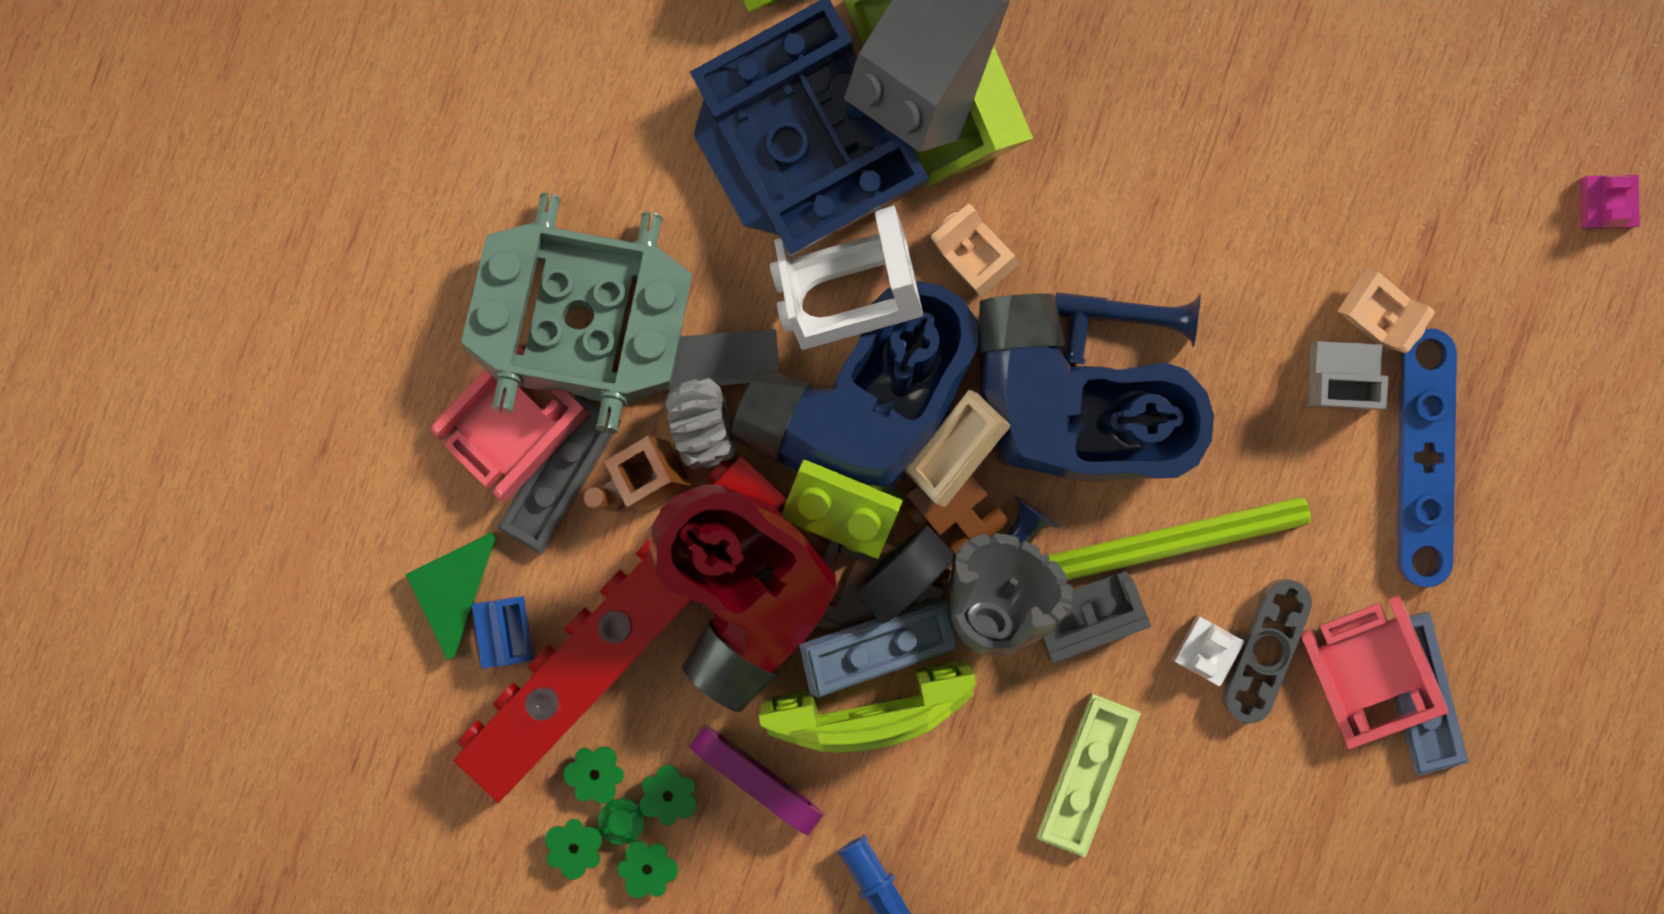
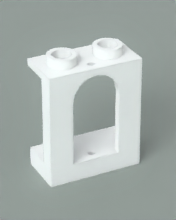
(803, 272)

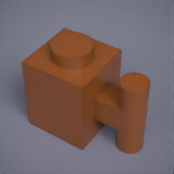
(641, 477)
(958, 510)

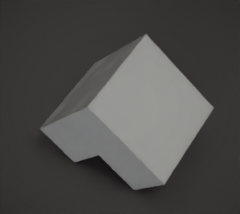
(1346, 376)

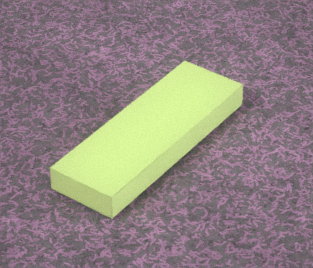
(1088, 775)

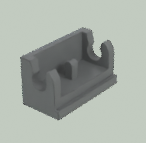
(1098, 615)

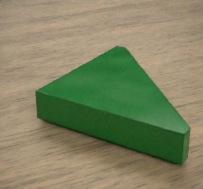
(449, 589)

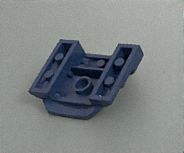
(789, 141)

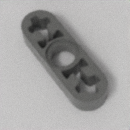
(1278, 669)

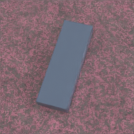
(878, 648)
(1439, 741)

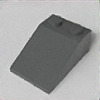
(925, 67)

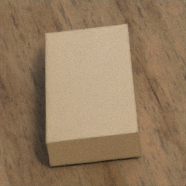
(957, 448)

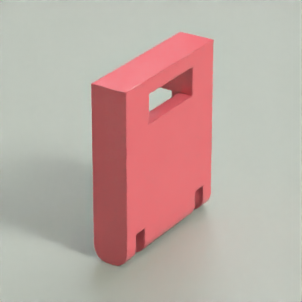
(504, 444)
(1369, 663)

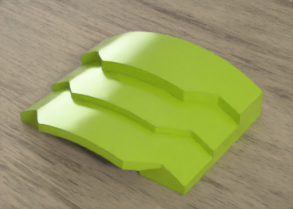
(875, 726)

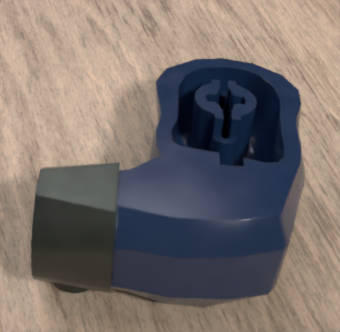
(881, 403)
(1084, 418)

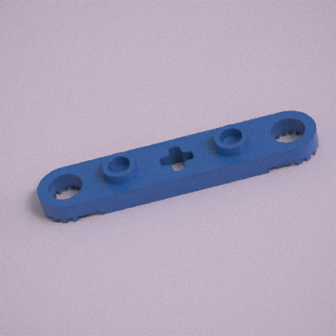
(1424, 498)

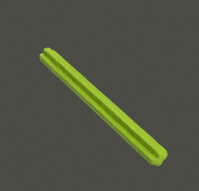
(1183, 538)

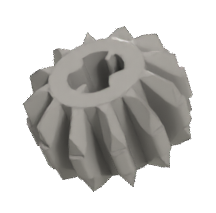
(700, 423)

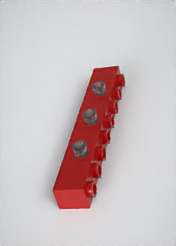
(587, 662)

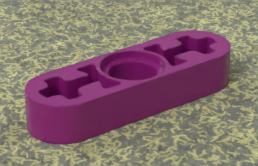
(756, 780)

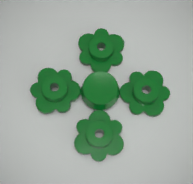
(620, 822)

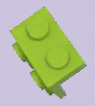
(841, 509)

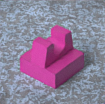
(1610, 202)

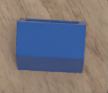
(502, 632)

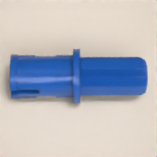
(872, 878)

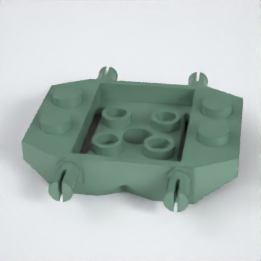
(585, 274)

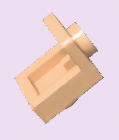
(973, 250)
(1385, 312)

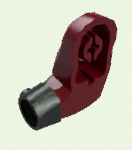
(754, 578)

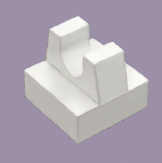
(1208, 650)

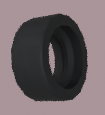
(905, 574)

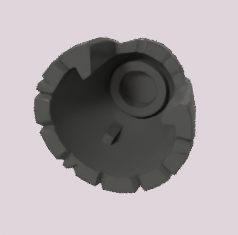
(1005, 594)

